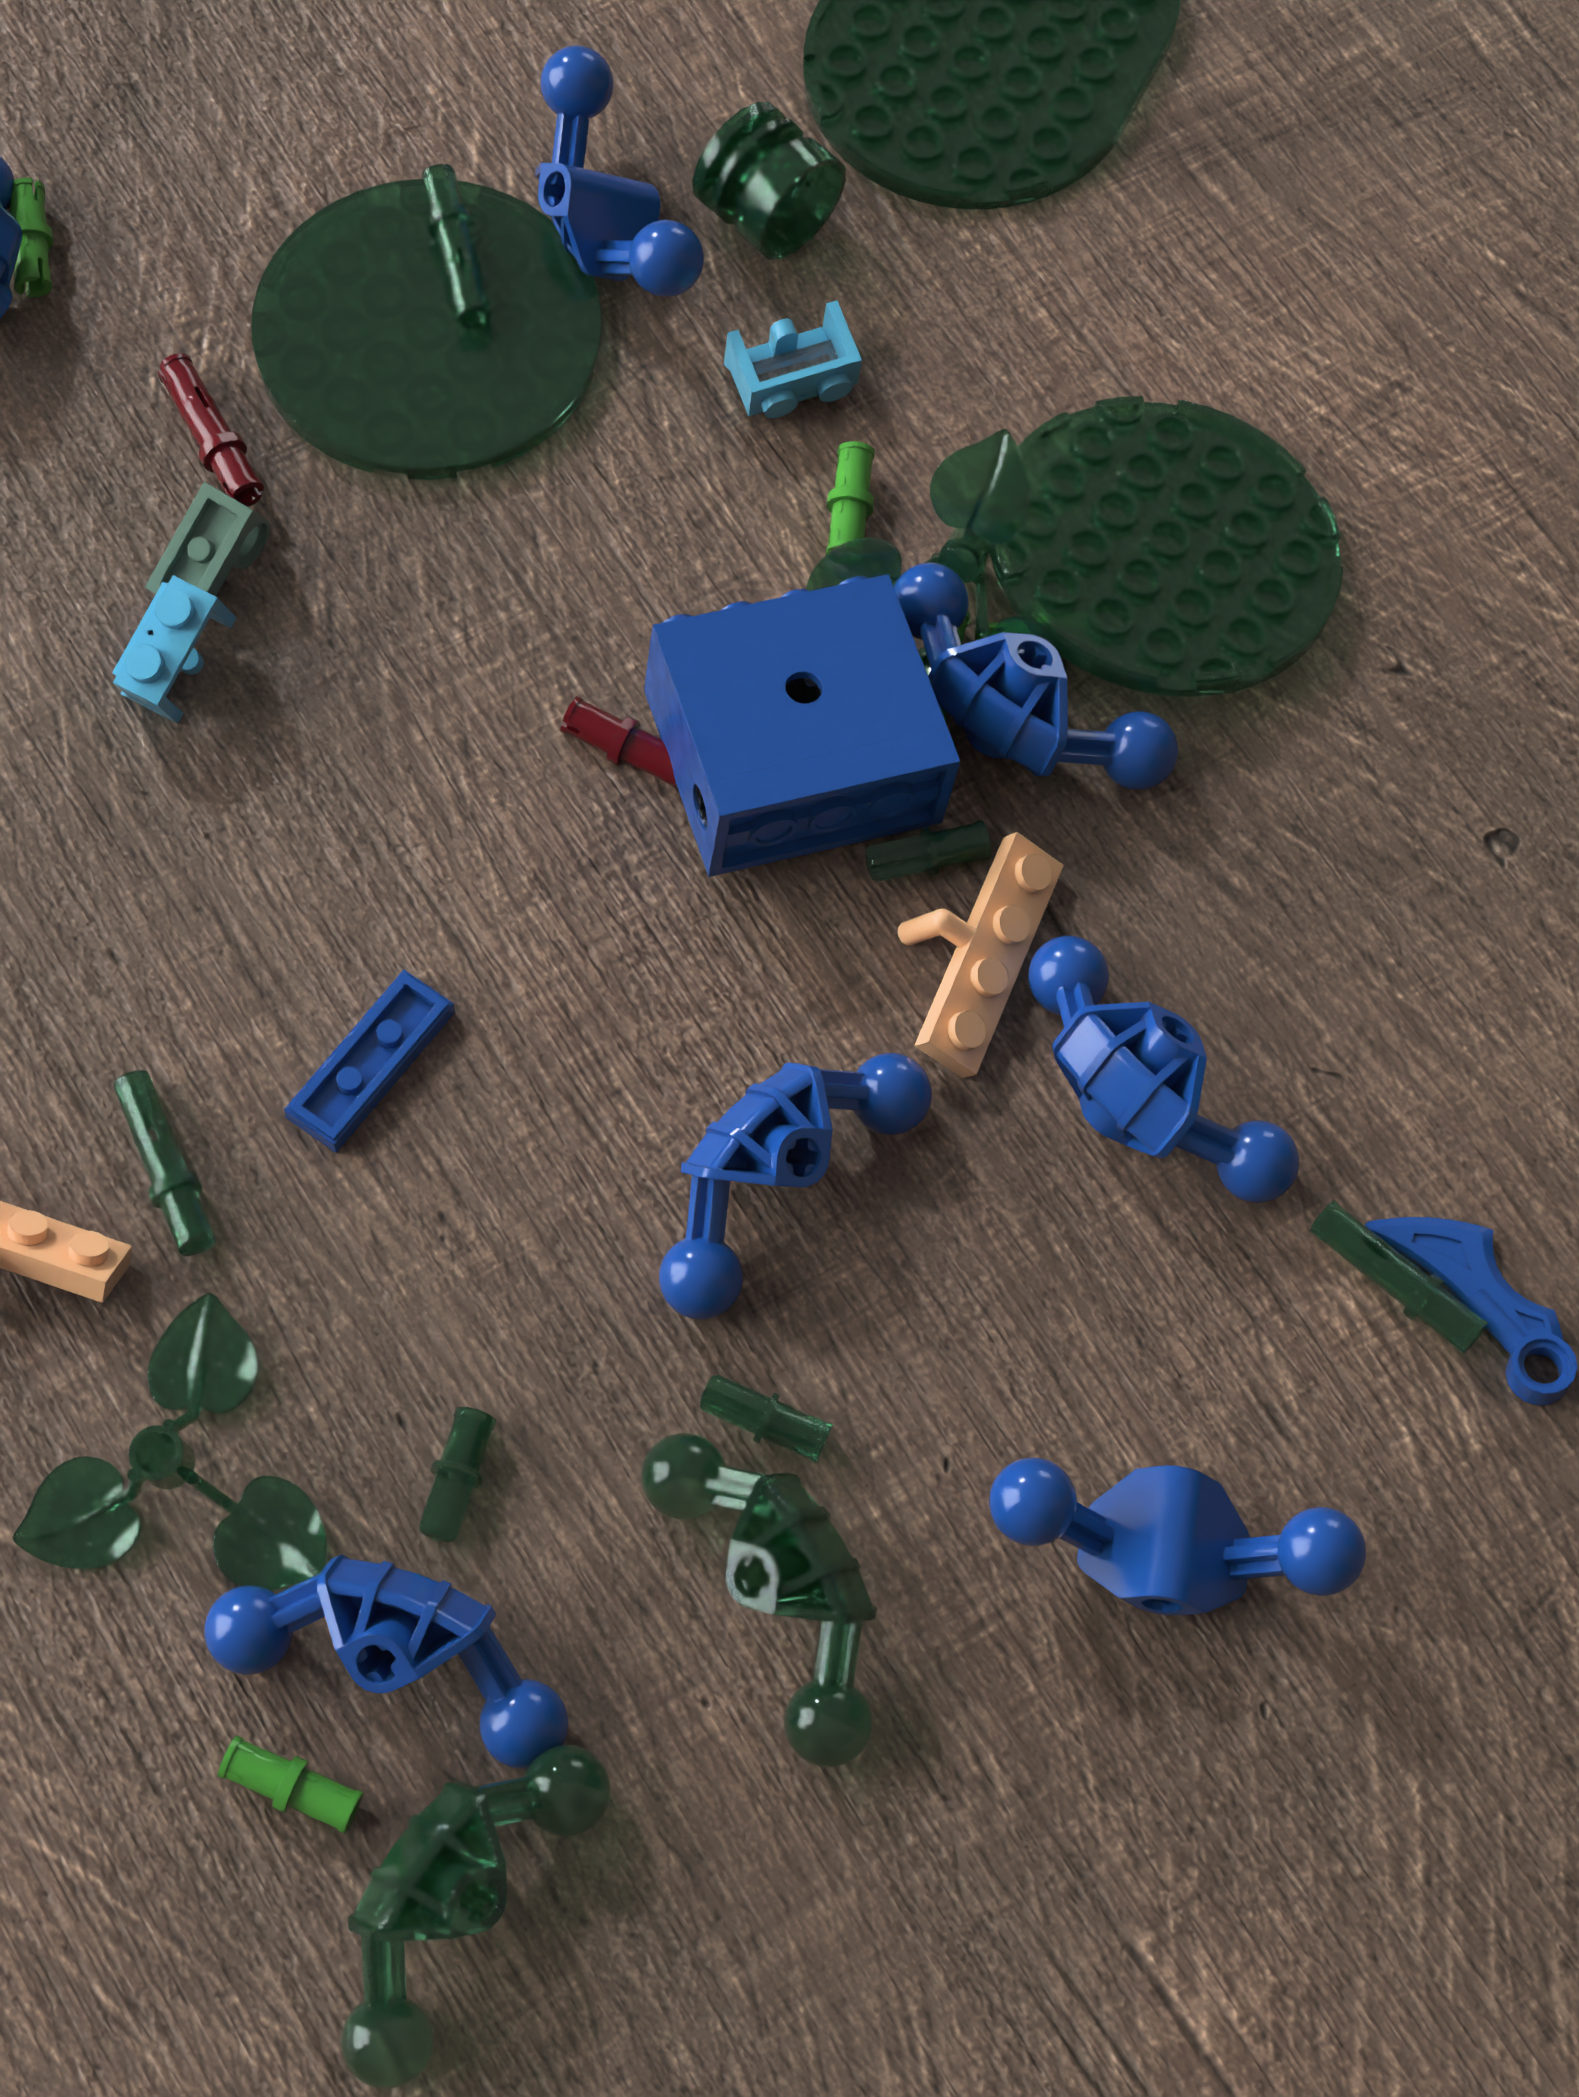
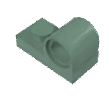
(210, 541)

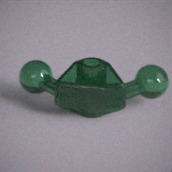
(785, 1564)
(447, 1884)

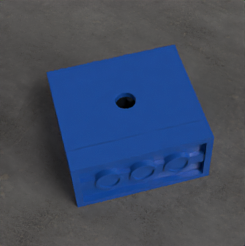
(799, 723)

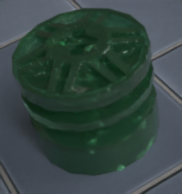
(768, 180)

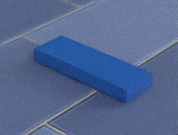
(369, 1061)

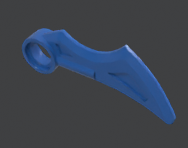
(1466, 1261)

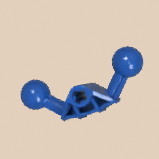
(603, 217)
(1014, 692)
(1144, 1075)
(777, 1139)
(1173, 1537)
(388, 1633)

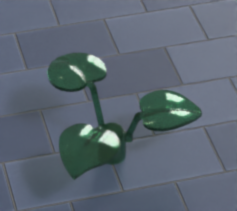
(981, 495)
(84, 1512)

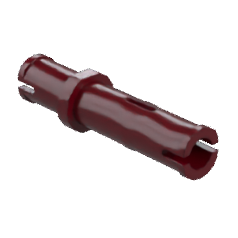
(220, 448)
(618, 738)

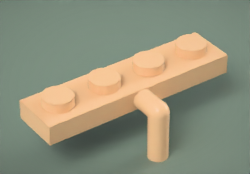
(986, 954)
(60, 1253)

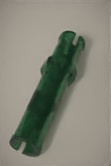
(451, 226)
(173, 1185)
(1400, 1278)

